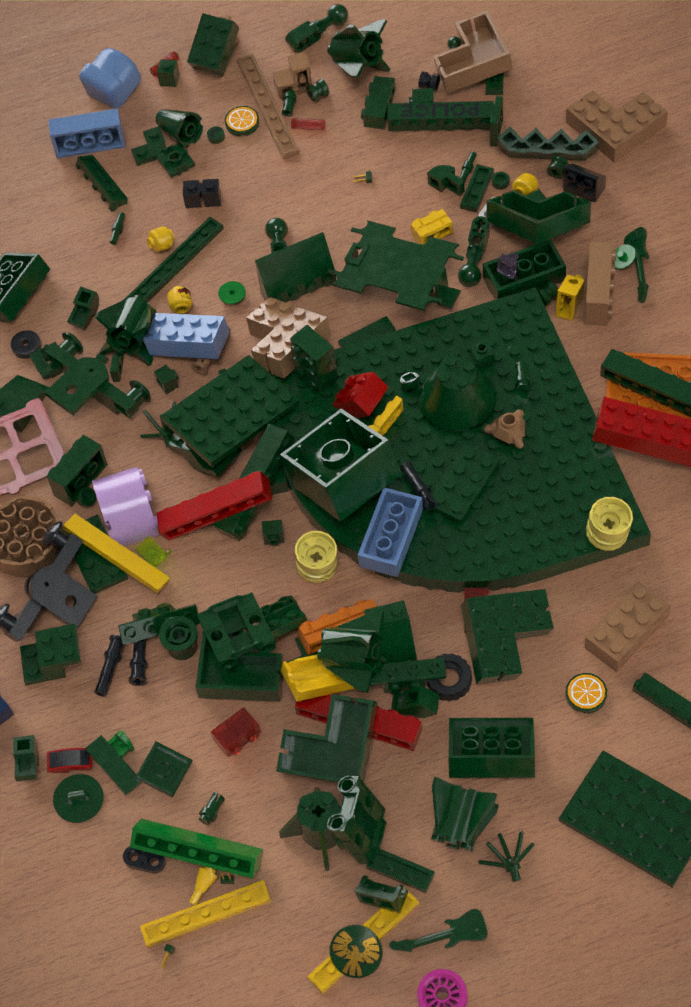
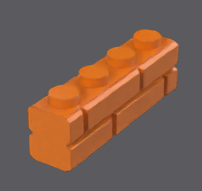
(310, 632)

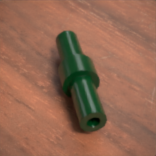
(468, 166)
(117, 228)

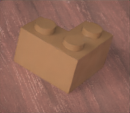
(295, 77)

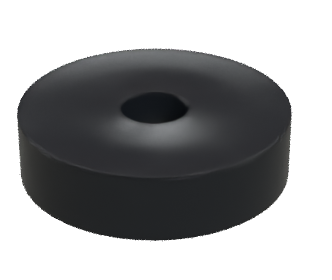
(25, 337)

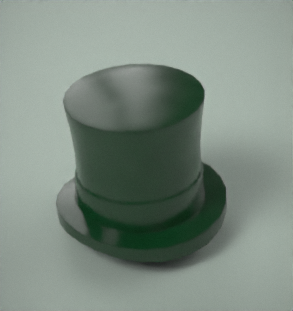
(179, 637)

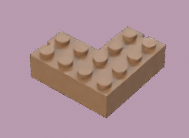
(479, 57)
(618, 129)
(275, 325)

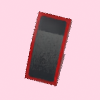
(68, 759)

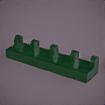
(101, 181)
(664, 698)

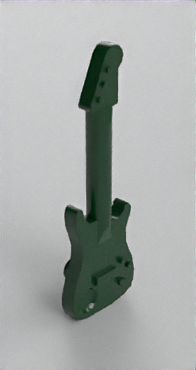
(637, 239)
(468, 927)

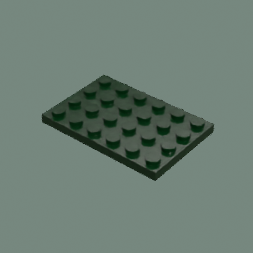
(229, 410)
(633, 818)

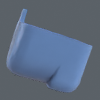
(110, 77)

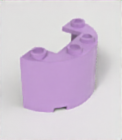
(126, 506)

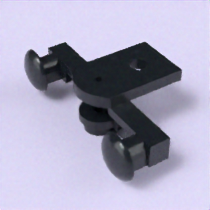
(50, 587)

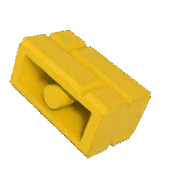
(434, 225)

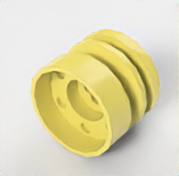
(609, 523)
(313, 547)

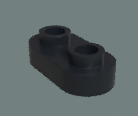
(144, 860)

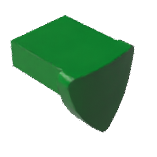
(121, 743)

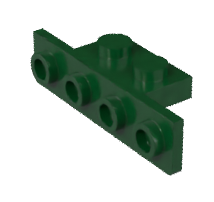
(149, 621)
(408, 675)

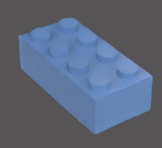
(87, 133)
(186, 335)
(390, 532)

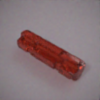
(172, 56)
(307, 123)

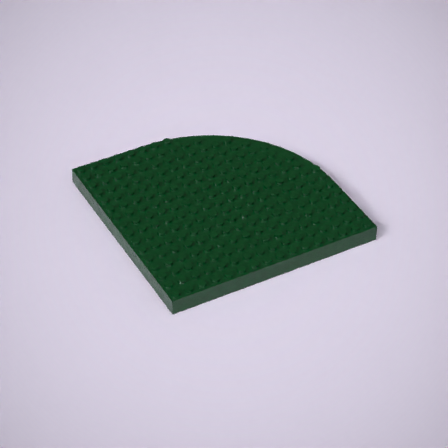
(540, 496)

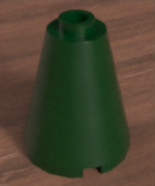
(180, 125)

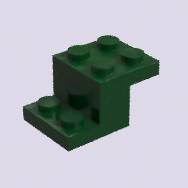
(197, 462)
(50, 654)

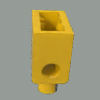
(572, 288)

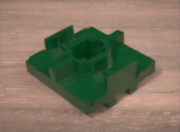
(182, 162)
(41, 360)

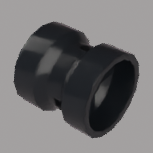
(429, 81)

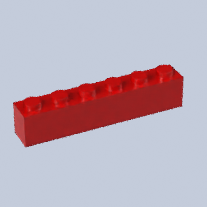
(214, 505)
(388, 725)

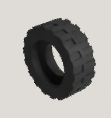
(461, 687)

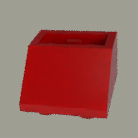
(360, 394)

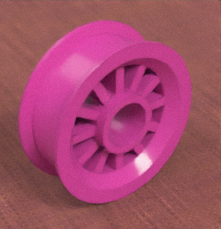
(438, 976)

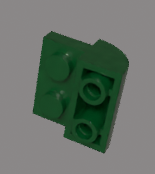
(283, 616)

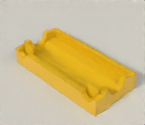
(311, 679)

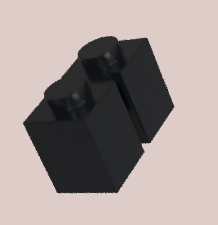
(208, 188)

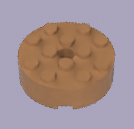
(21, 535)

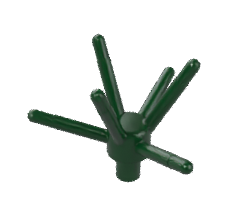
(165, 432)
(511, 864)

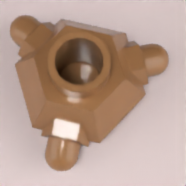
(509, 428)

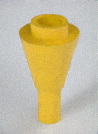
(205, 878)

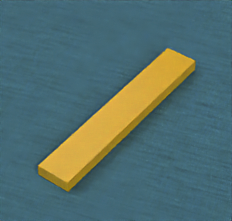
(117, 553)
(205, 913)
(381, 924)

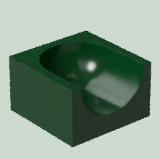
(341, 464)

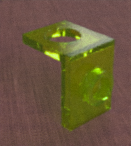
(152, 551)

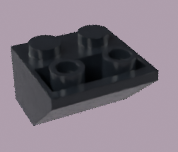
(583, 182)

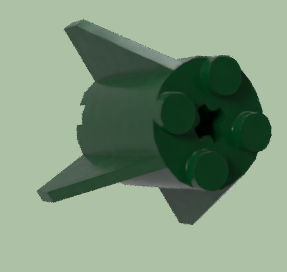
(358, 48)
(127, 327)
(354, 649)
(460, 814)
(311, 821)

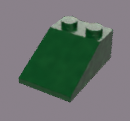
(16, 395)

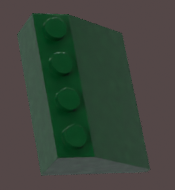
(296, 269)
(18, 280)
(491, 748)

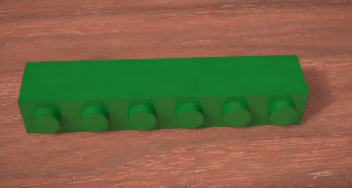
(196, 848)

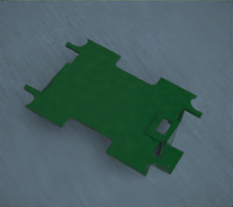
(399, 267)

